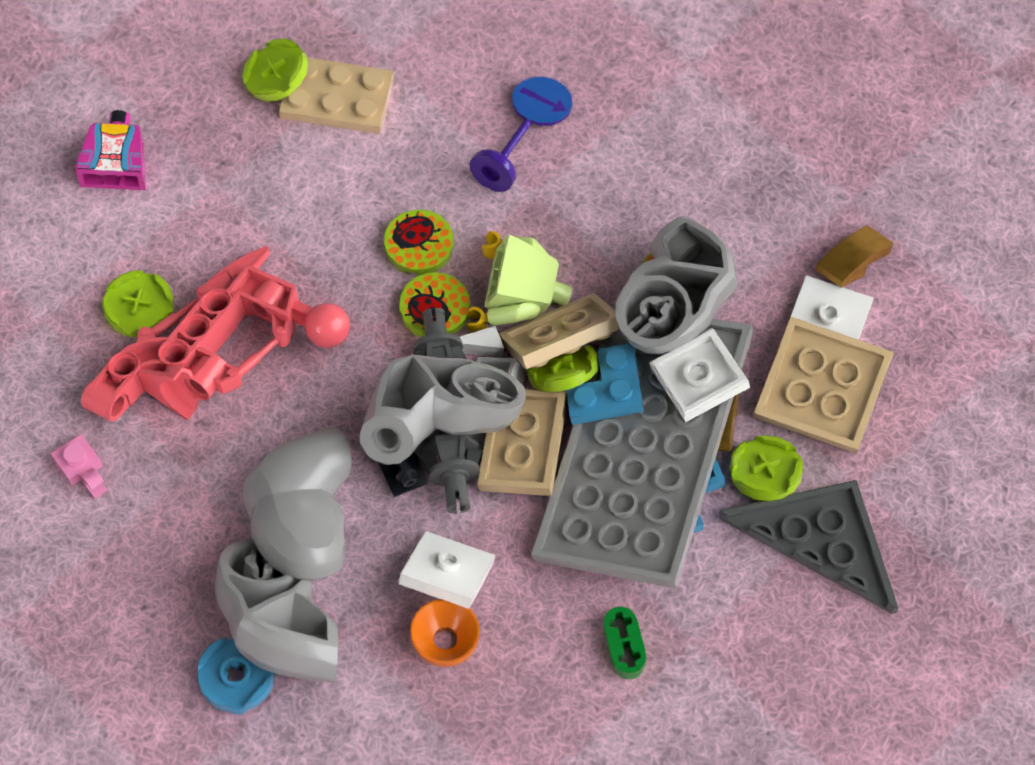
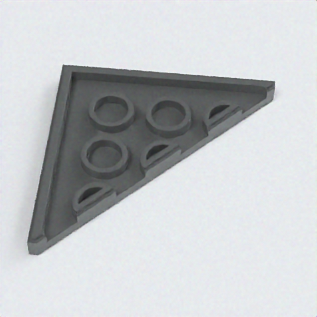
(824, 532)

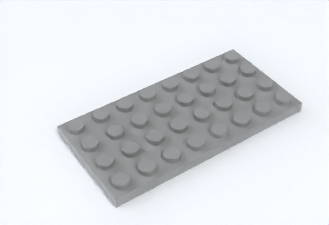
(636, 480)

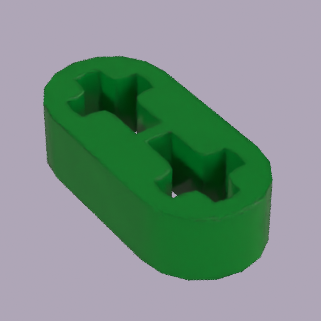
(616, 644)

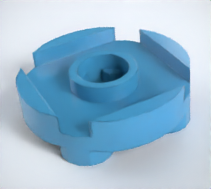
(228, 695)

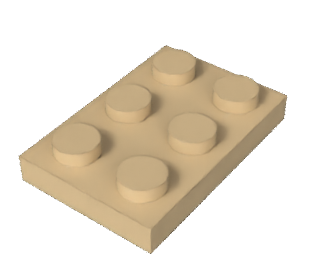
(340, 96)
(560, 331)
(527, 451)

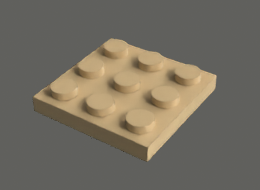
(823, 385)

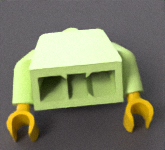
(519, 283)

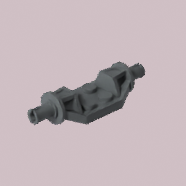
(454, 469)

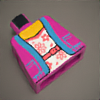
(113, 155)

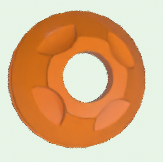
(444, 616)

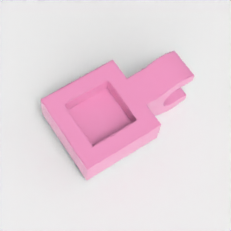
(80, 463)

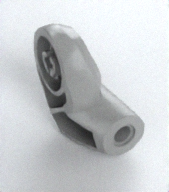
(678, 289)
(433, 395)
(294, 504)
(274, 616)

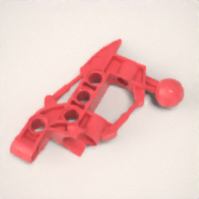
(185, 364)

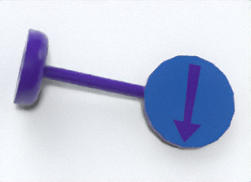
(536, 101)

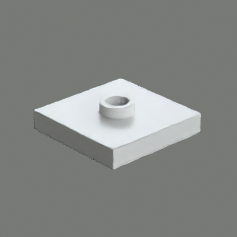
(832, 307)
(699, 375)
(446, 569)

